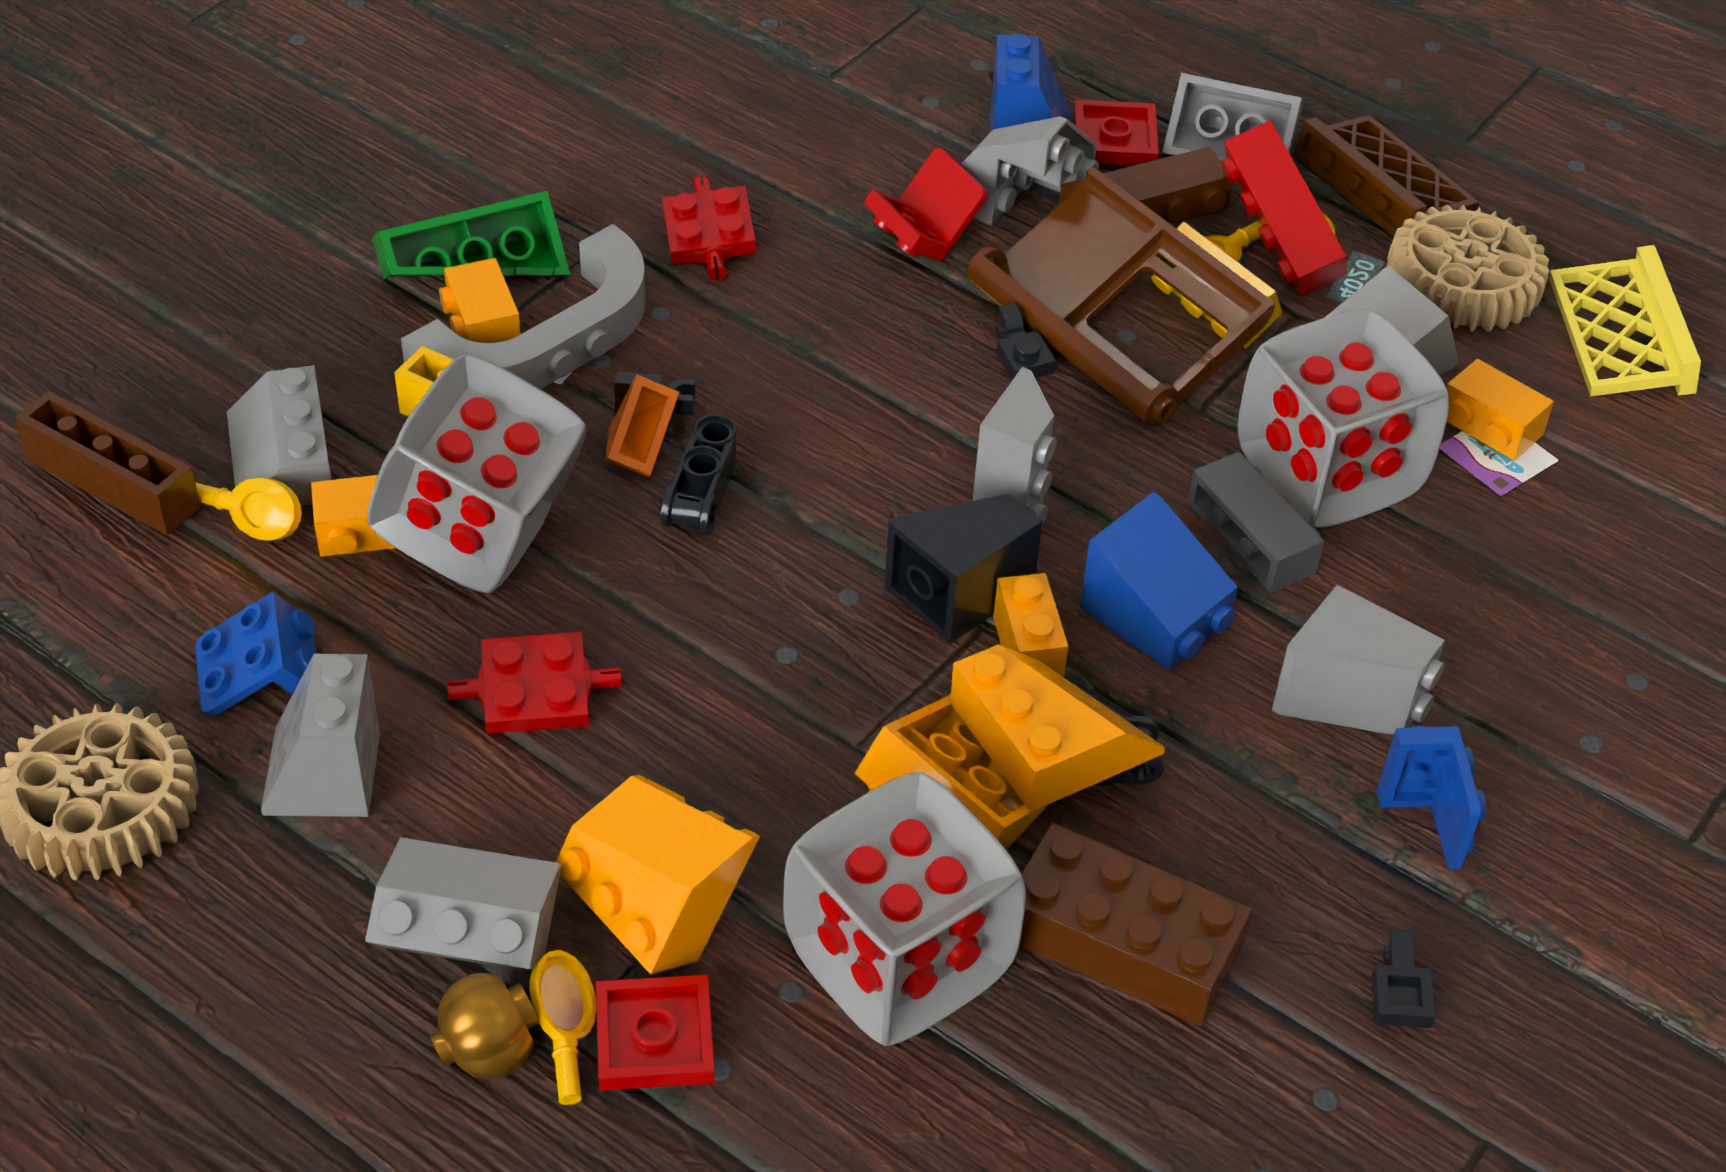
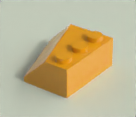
(1042, 727)
(943, 747)
(655, 870)

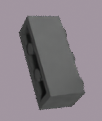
(1255, 522)

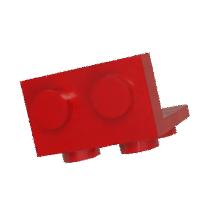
(932, 208)

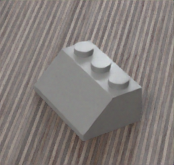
(1215, 111)
(281, 432)
(1017, 446)
(464, 904)

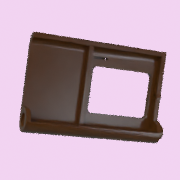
(1086, 258)

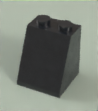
(950, 559)

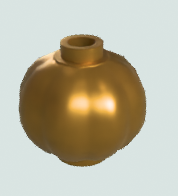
(485, 1026)

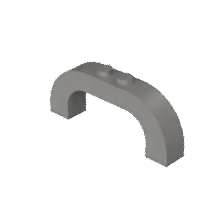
(572, 336)

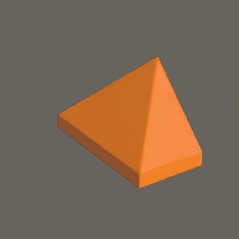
(640, 425)

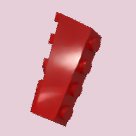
(1284, 209)

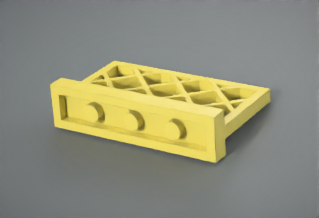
(1659, 309)

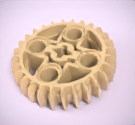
(1471, 265)
(97, 791)

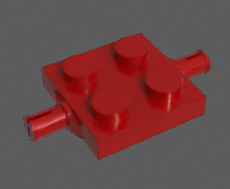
(709, 226)
(534, 683)

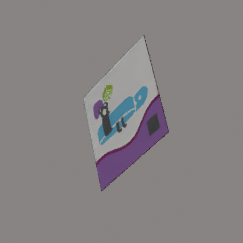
(1494, 468)

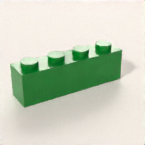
(513, 231)

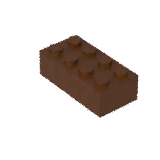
(1130, 924)

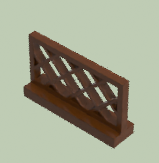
(1360, 172)

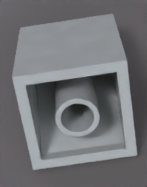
(1410, 313)
(1359, 667)
(325, 742)

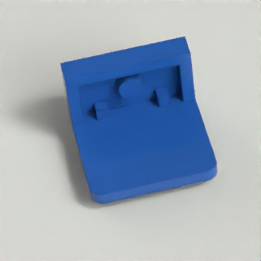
(252, 650)
(1436, 771)

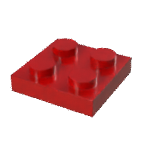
(1121, 129)
(654, 1032)

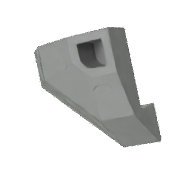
(1018, 155)

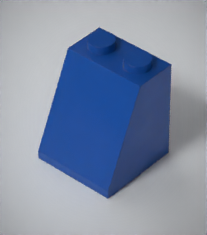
(1024, 84)
(1156, 584)

